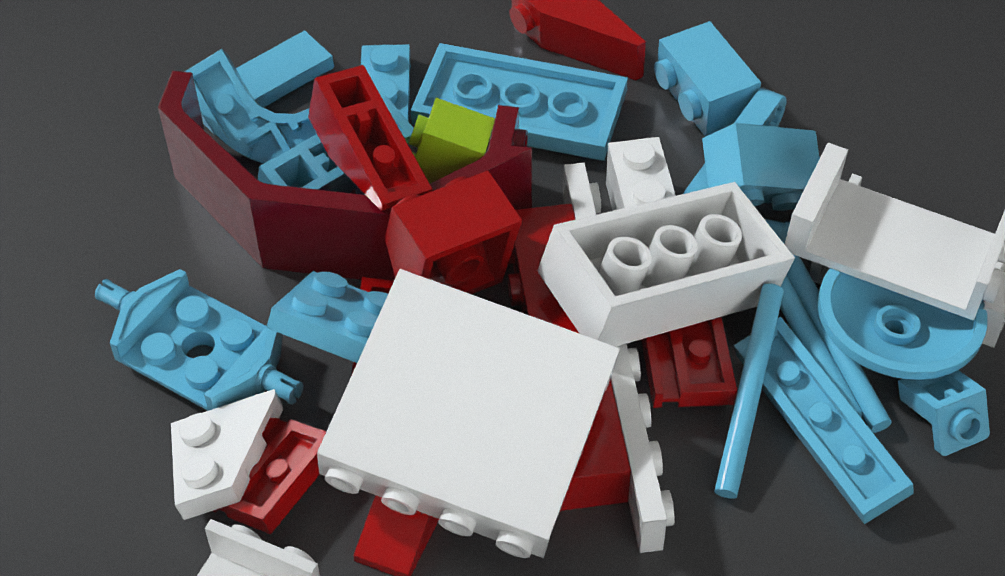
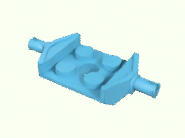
(171, 318)

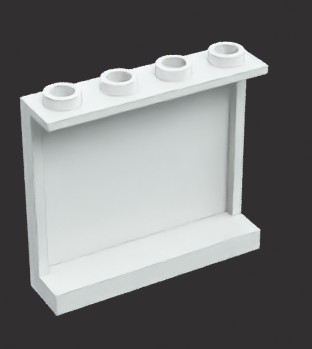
(467, 414)

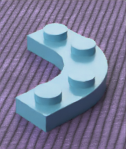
(239, 117)

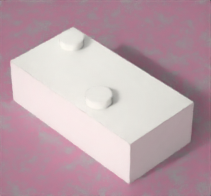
(663, 264)

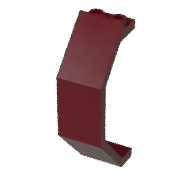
(305, 226)

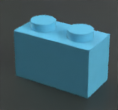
(705, 77)
(763, 161)

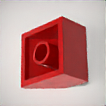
(455, 233)

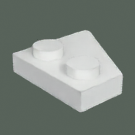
(218, 451)

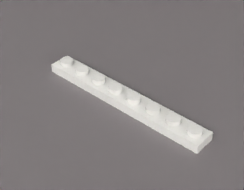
(648, 505)

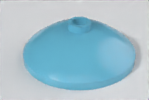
(896, 331)

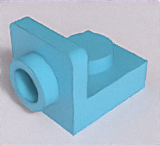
(953, 407)

